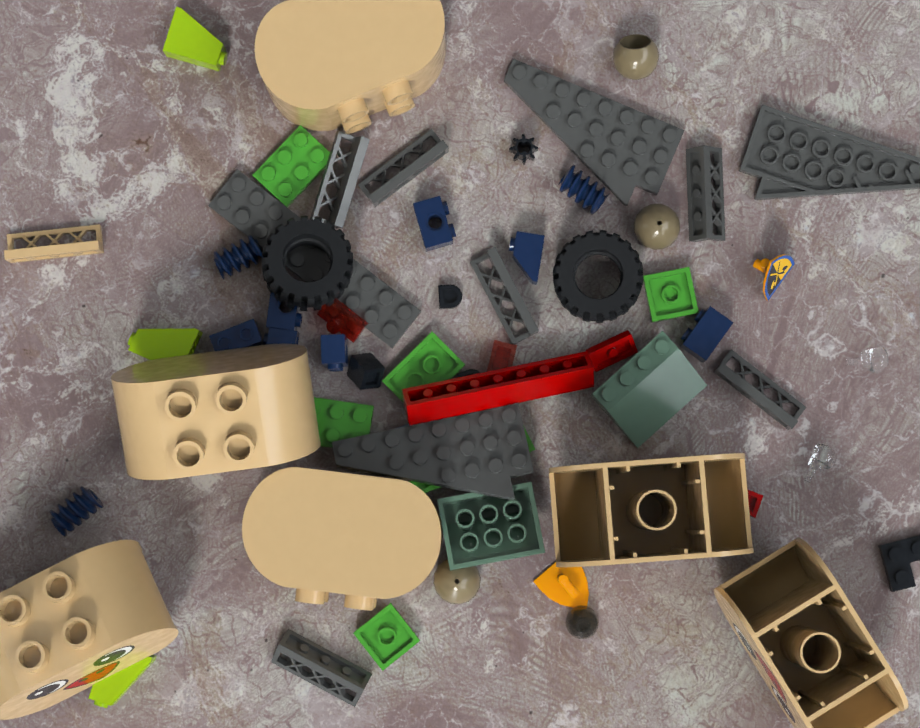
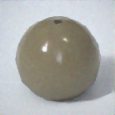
(635, 56)
(655, 235)
(455, 593)

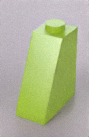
(193, 43)
(164, 342)
(115, 686)

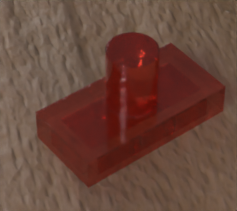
(342, 320)
(501, 355)

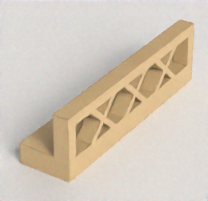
(53, 251)

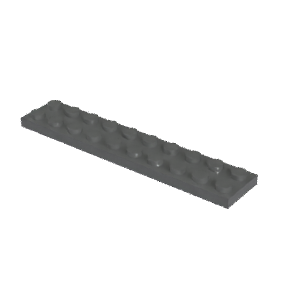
(258, 215)

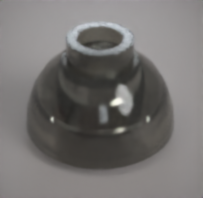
(582, 622)

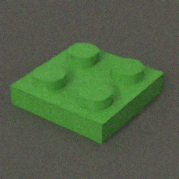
(670, 294)
(386, 636)

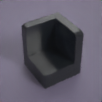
(365, 371)

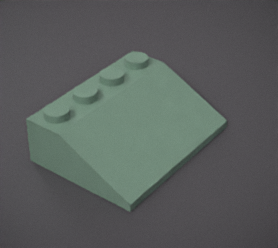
(649, 389)
(490, 528)

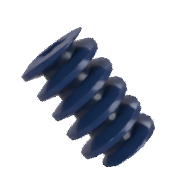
(583, 190)
(238, 256)
(75, 510)

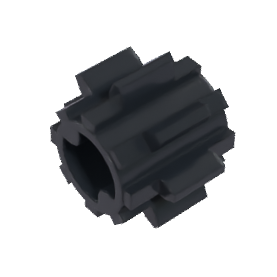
(524, 155)

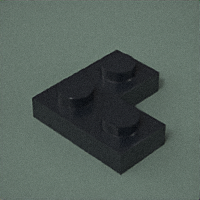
(897, 559)

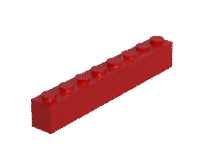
(498, 388)

